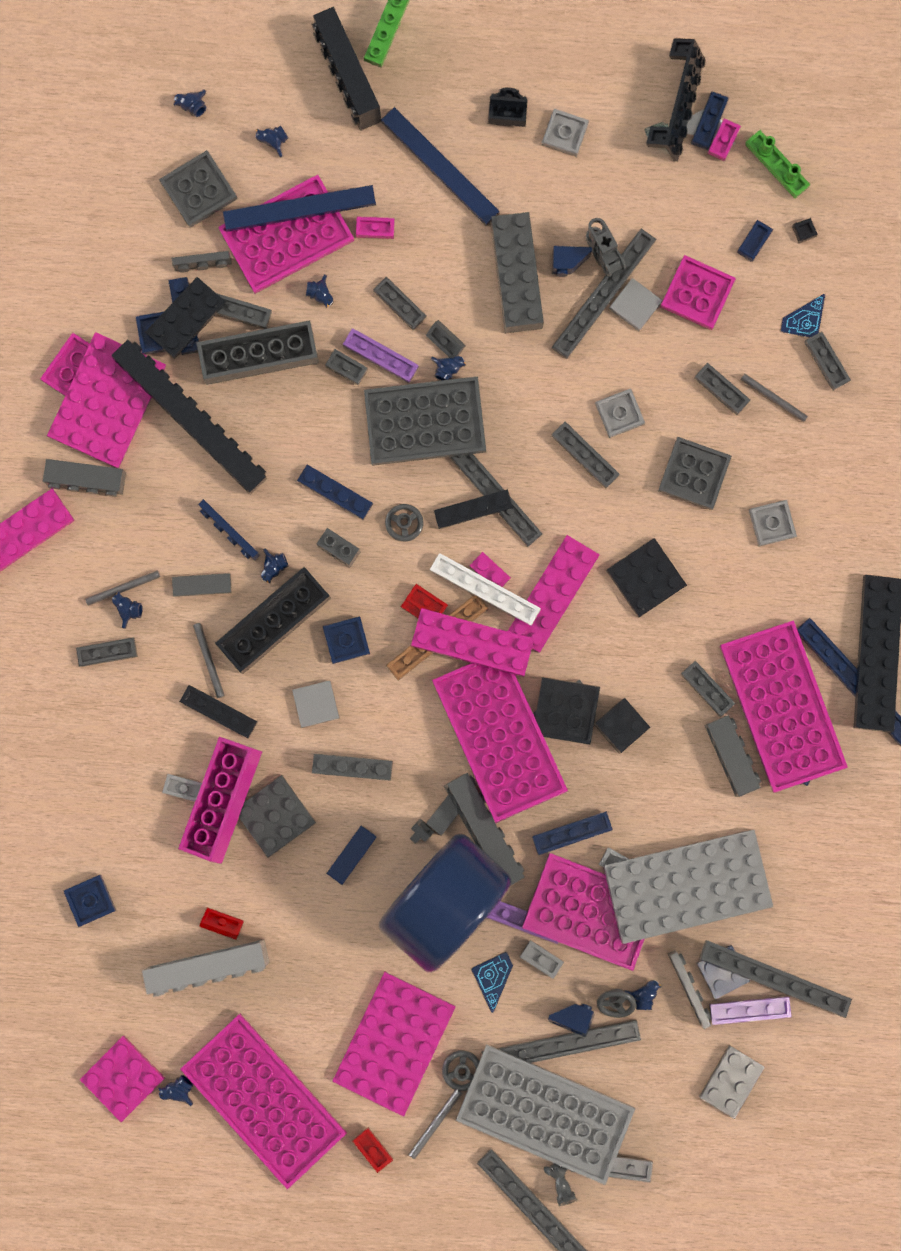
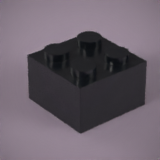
(621, 725)

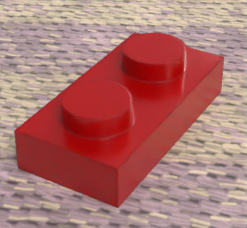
(221, 923)
(372, 1149)

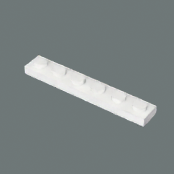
(485, 589)

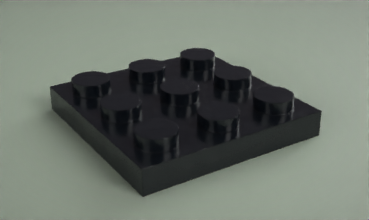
(646, 577)
(567, 710)

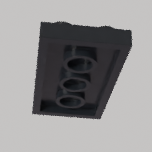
(185, 317)

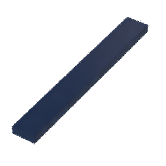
(440, 166)
(299, 208)
(837, 663)

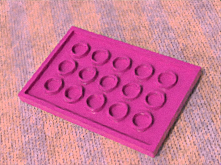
(283, 248)
(101, 405)
(577, 910)
(394, 1043)

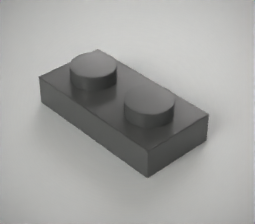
(445, 339)
(346, 367)

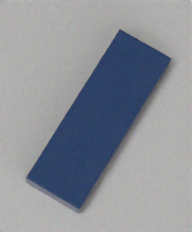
(709, 120)
(351, 855)

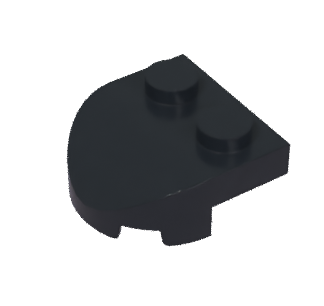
(508, 108)

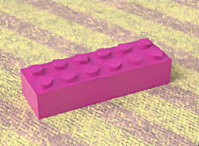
(220, 800)

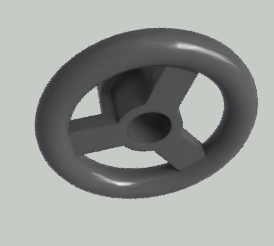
(416, 514)
(616, 1000)
(454, 1074)

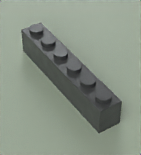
(481, 824)

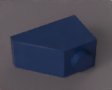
(568, 259)
(574, 1018)

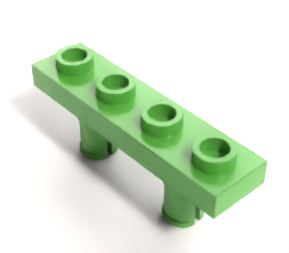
(385, 32)
(777, 163)

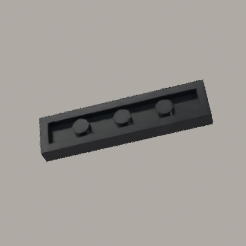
(473, 509)
(218, 711)

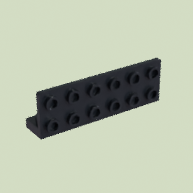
(673, 136)

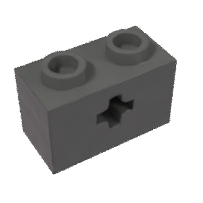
(338, 547)

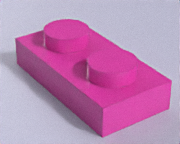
(724, 139)
(375, 227)
(488, 569)

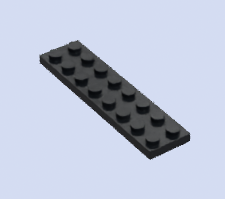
(878, 654)

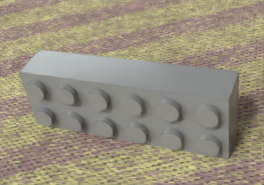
(204, 967)

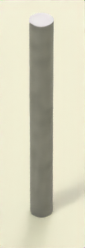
(773, 397)
(123, 587)
(208, 660)
(435, 1124)

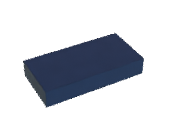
(755, 240)

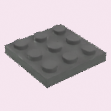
(198, 189)
(694, 473)
(275, 816)

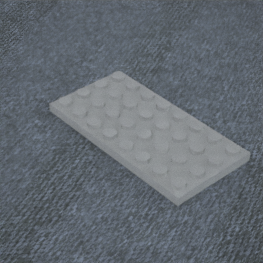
(687, 886)
(545, 1114)

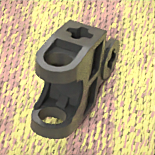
(604, 248)

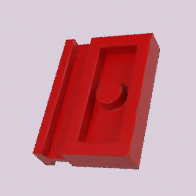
(421, 598)

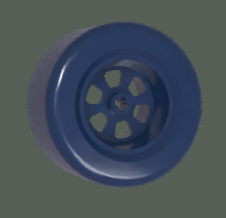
(445, 903)

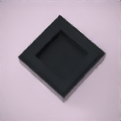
(804, 230)

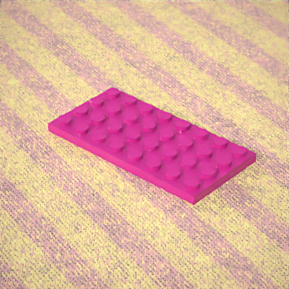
(783, 706)
(499, 739)
(263, 1101)

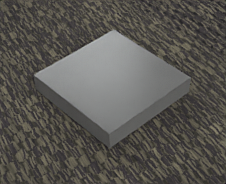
(565, 132)
(635, 304)
(620, 413)
(772, 523)
(315, 704)

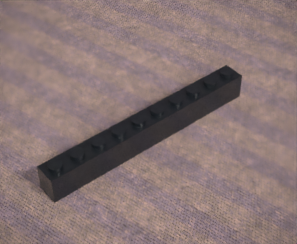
(188, 416)

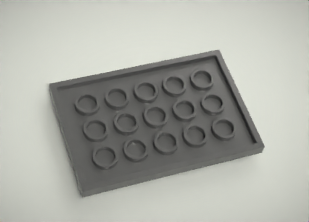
(425, 421)

